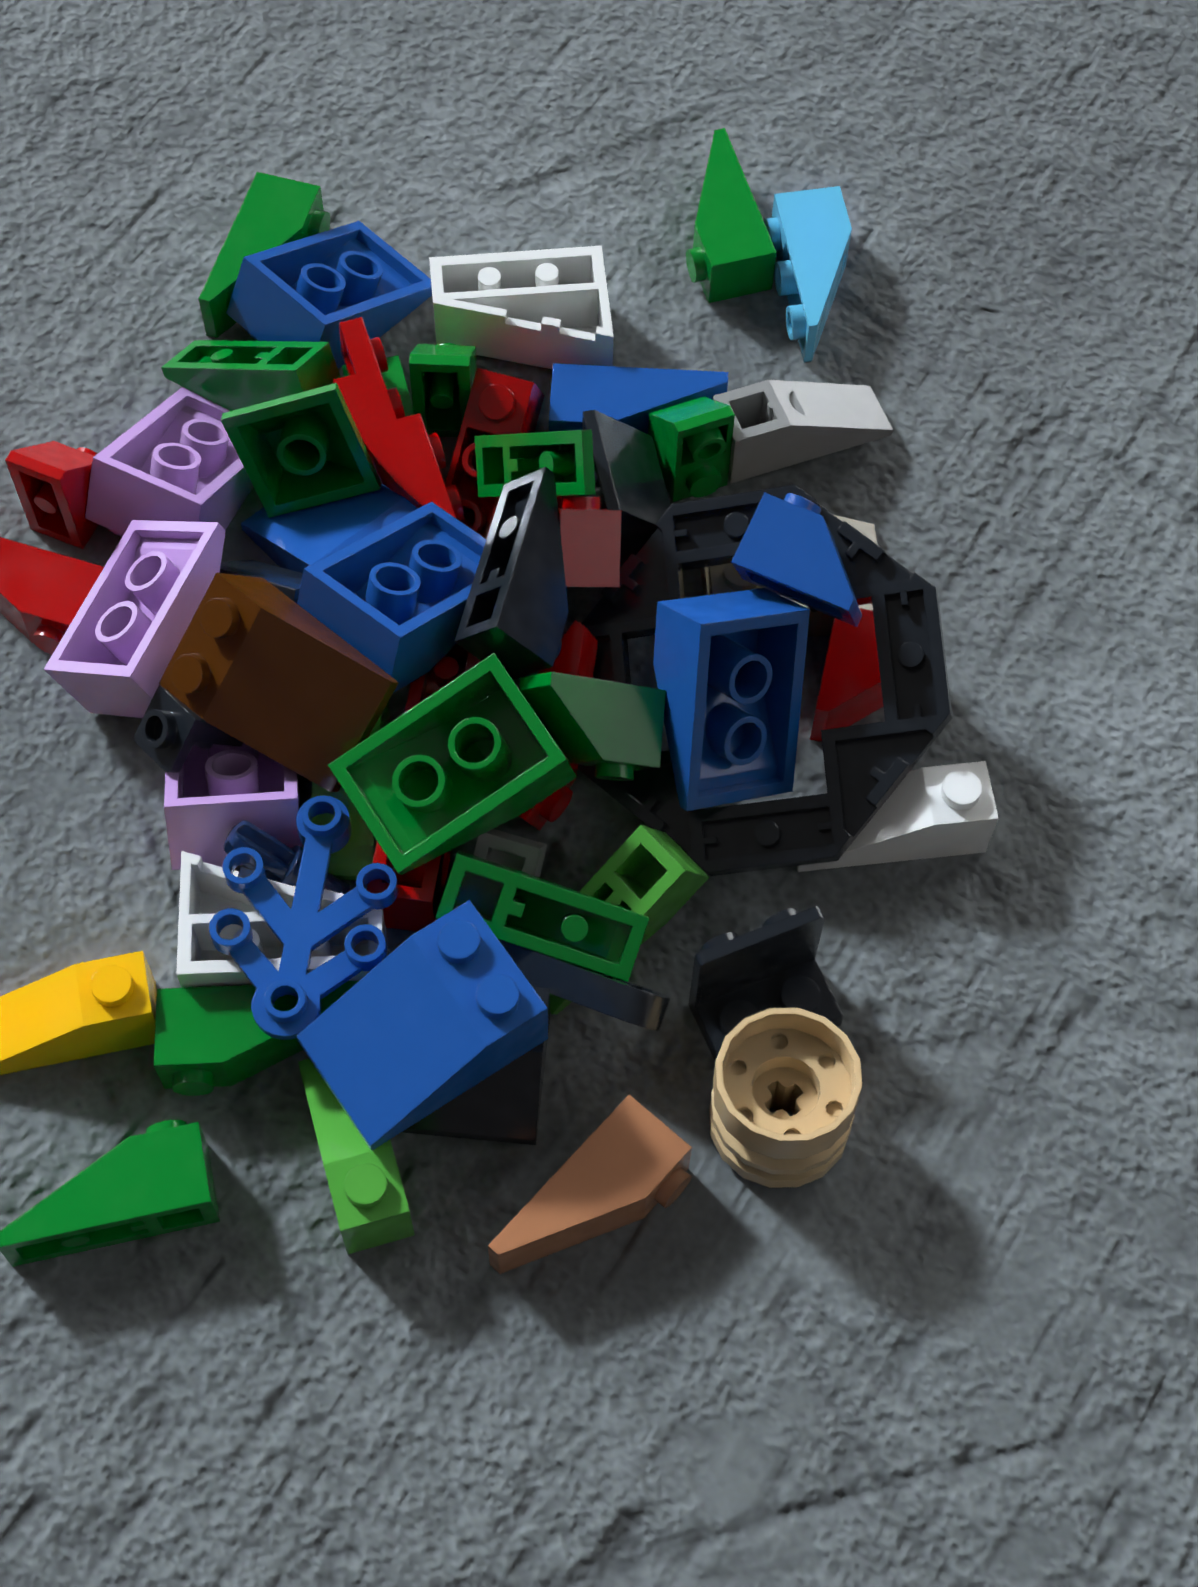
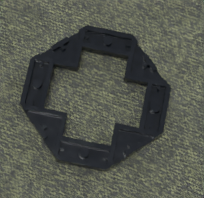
(859, 760)

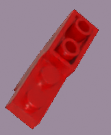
(398, 445)

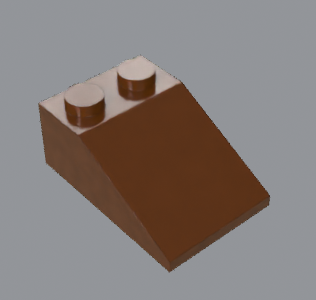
(276, 677)

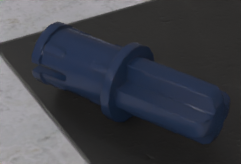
(279, 860)

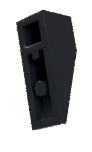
(520, 582)

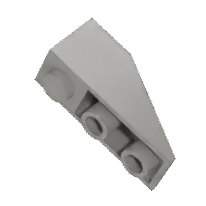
(798, 421)

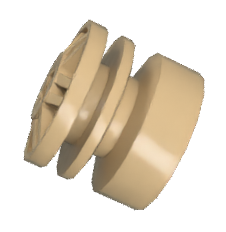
(788, 1064)

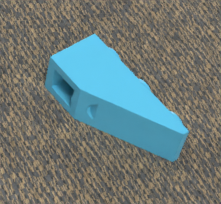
(812, 253)

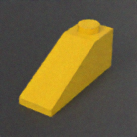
(79, 1013)

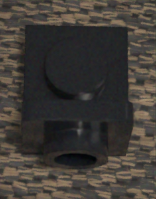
(172, 729)

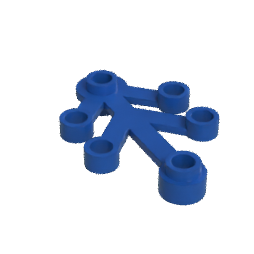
(302, 925)

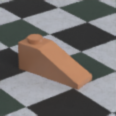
(603, 1186)

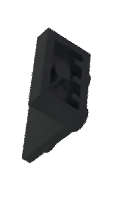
(760, 972)

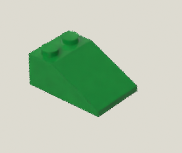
(452, 767)

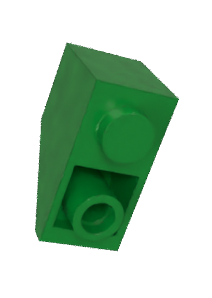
(693, 446)

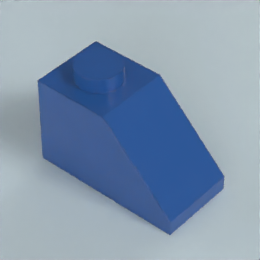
(796, 557)

